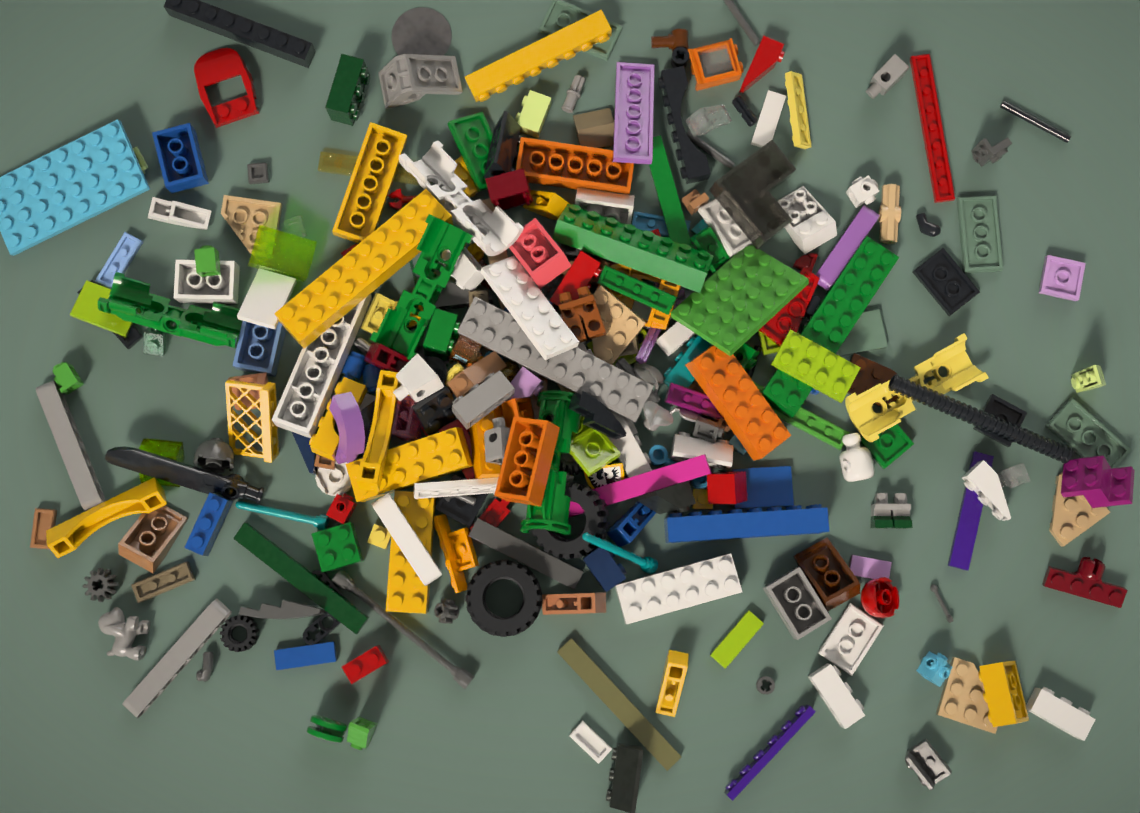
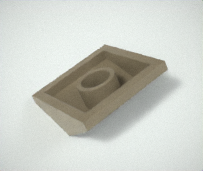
(595, 128)

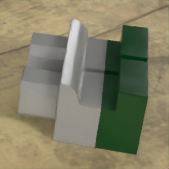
(891, 515)

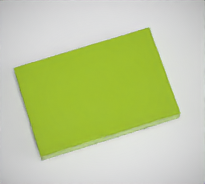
(87, 310)

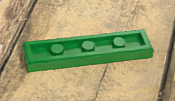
(637, 290)

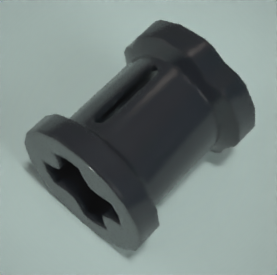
(679, 52)

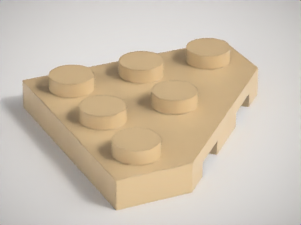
(247, 214)
(620, 325)
(1072, 515)
(963, 697)

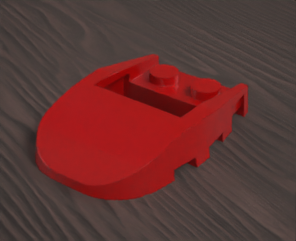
(220, 66)

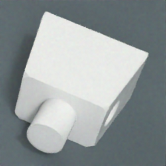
(417, 380)

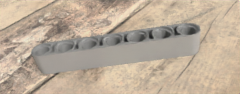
(70, 445)
(177, 658)

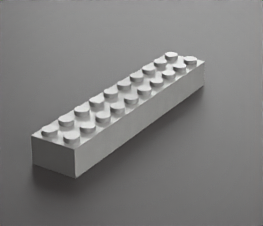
(571, 369)

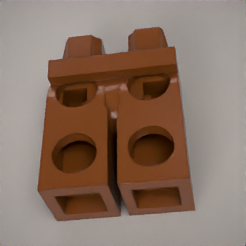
(582, 309)

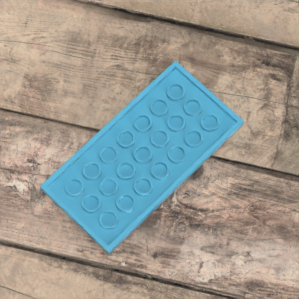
(68, 187)

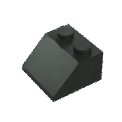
(670, 499)

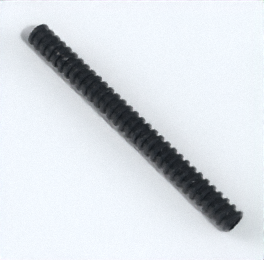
(982, 420)

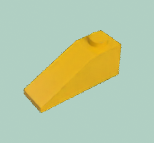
(672, 682)

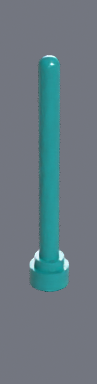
(320, 522)
(647, 564)

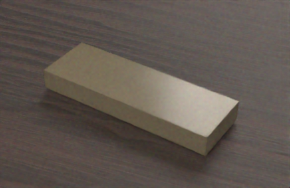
(163, 582)

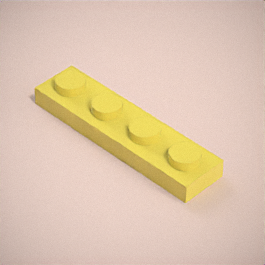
(798, 110)

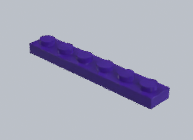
(763, 757)

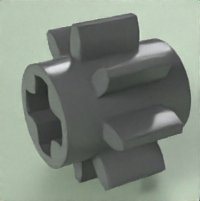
(446, 611)

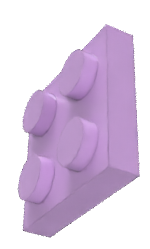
(1062, 278)

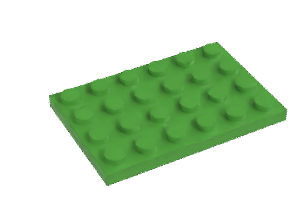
(739, 299)

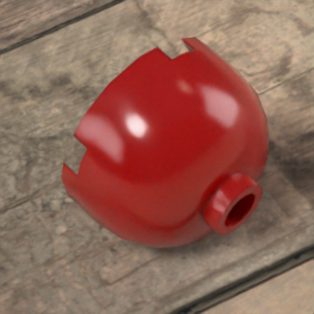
(880, 598)

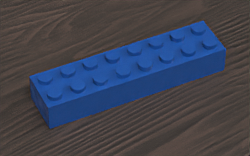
(746, 525)

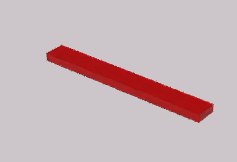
(932, 128)

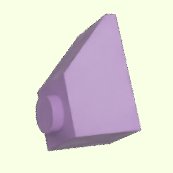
(526, 384)

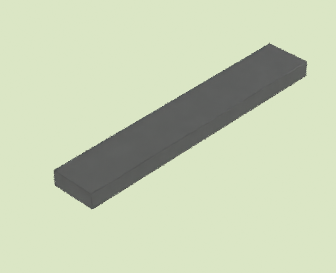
(525, 553)

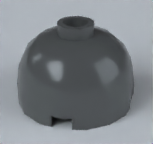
(214, 456)

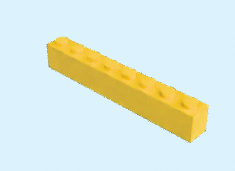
(538, 56)

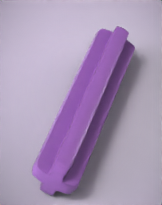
(648, 345)

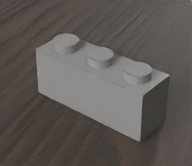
(482, 399)

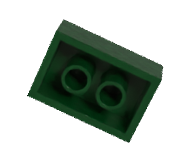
(347, 90)

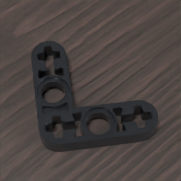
(319, 621)

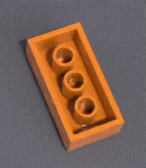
(527, 461)

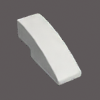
(179, 213)

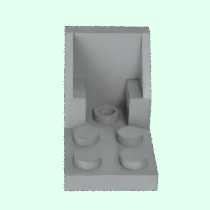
(414, 75)

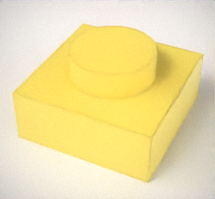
(379, 536)

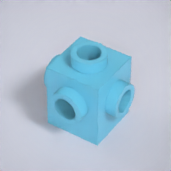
(935, 668)

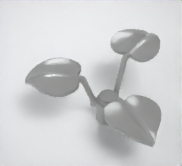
(656, 414)

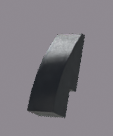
(596, 415)

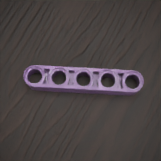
(846, 247)

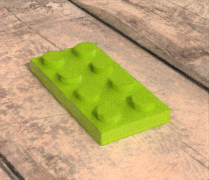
(815, 366)

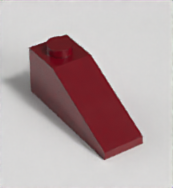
(385, 358)

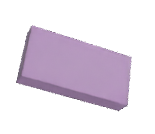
(869, 567)

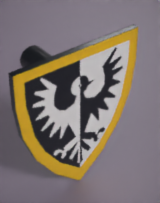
(607, 475)

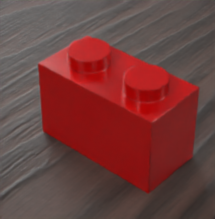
(365, 664)

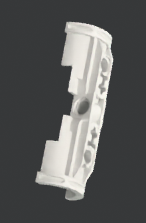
(470, 215)

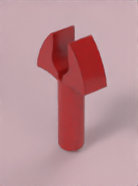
(402, 199)

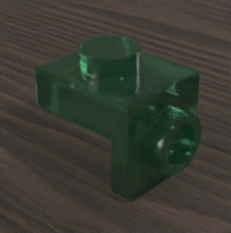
(154, 342)

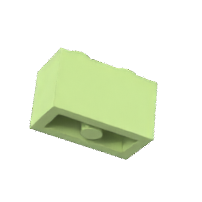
(533, 113)

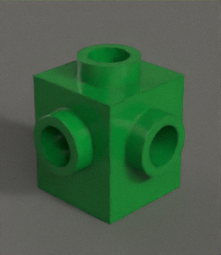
(749, 355)

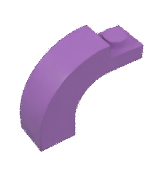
(350, 427)

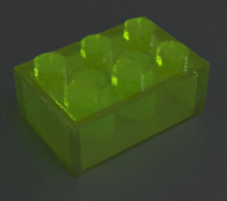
(282, 253)

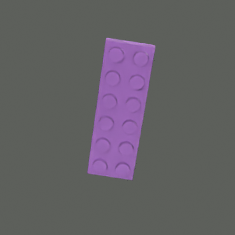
(633, 113)

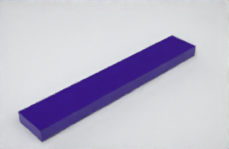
(967, 522)

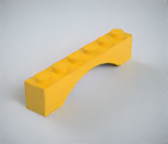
(375, 454)
(71, 533)

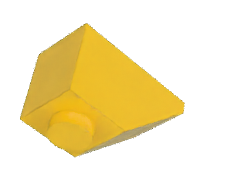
(547, 204)

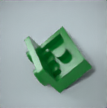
(708, 241)

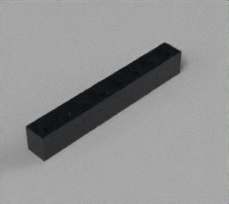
(242, 30)

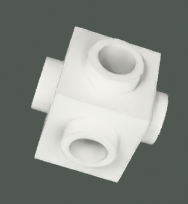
(863, 191)

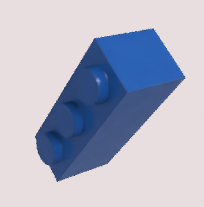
(208, 524)

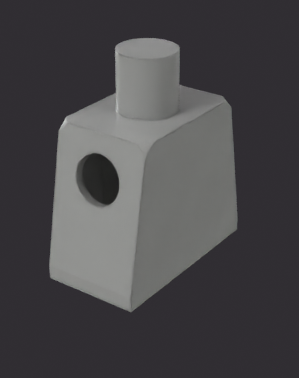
(891, 72)
(496, 441)

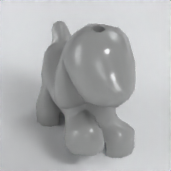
(124, 632)

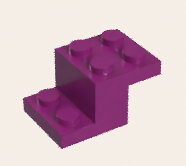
(1098, 482)

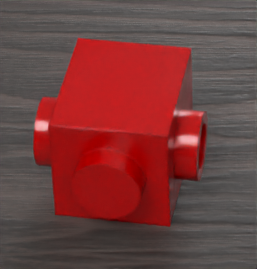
(335, 509)

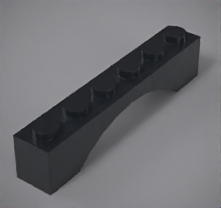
(694, 162)

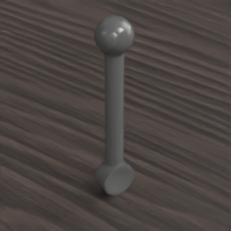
(934, 588)

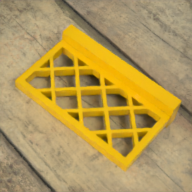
(267, 406)

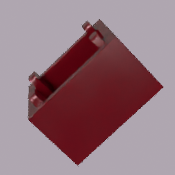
(509, 189)

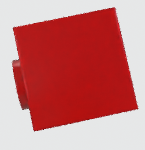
(727, 487)

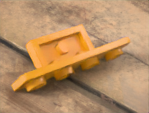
(457, 550)

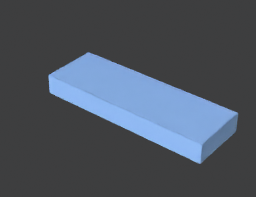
(119, 259)

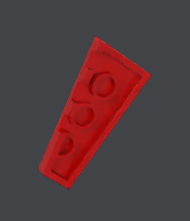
(792, 313)

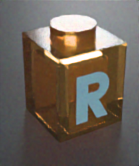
(466, 351)

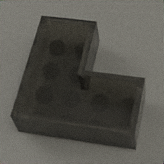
(747, 195)

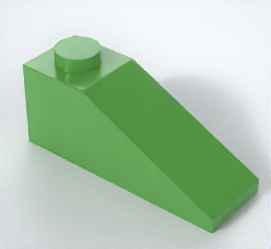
(360, 732)

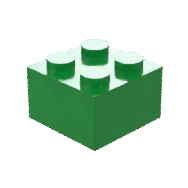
(441, 334)
(337, 547)

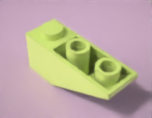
(1088, 379)

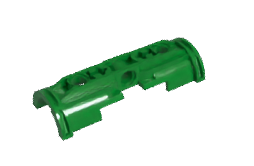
(132, 297)
(394, 327)
(555, 505)

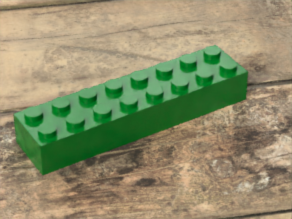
(633, 247)

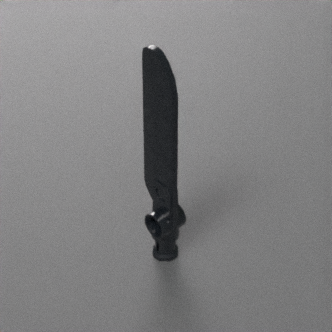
(182, 474)

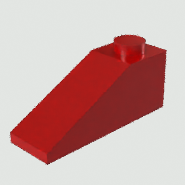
(764, 61)

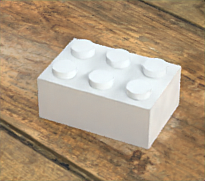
(193, 288)

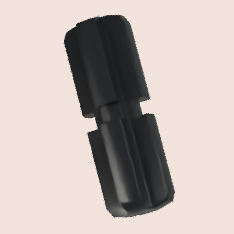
(747, 114)

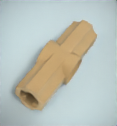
(889, 214)

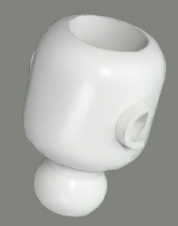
(856, 460)

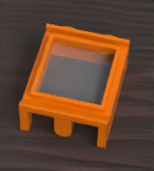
(715, 64)

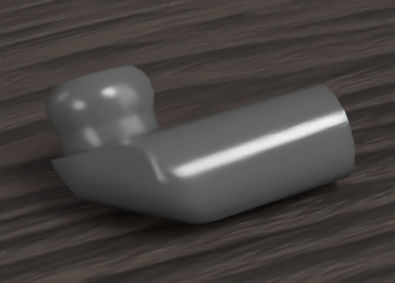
(207, 667)

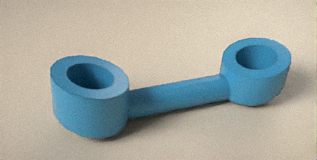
(659, 456)

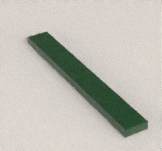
(301, 578)

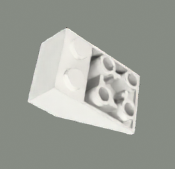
(810, 222)

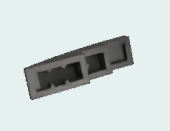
(288, 610)

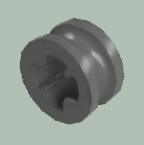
(771, 686)

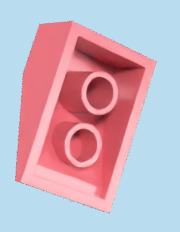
(539, 254)

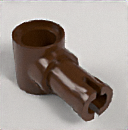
(676, 39)

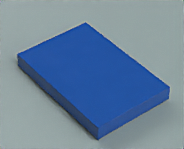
(768, 487)

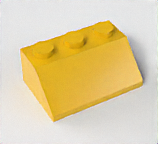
(1003, 693)

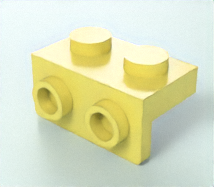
(377, 312)

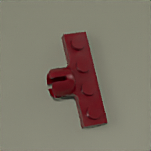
(1086, 583)

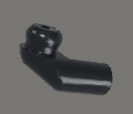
(926, 227)

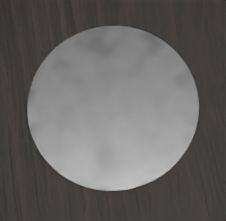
(421, 33)

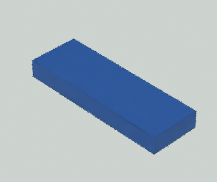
(305, 655)

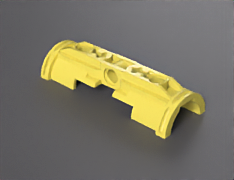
(959, 374)

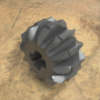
(93, 588)

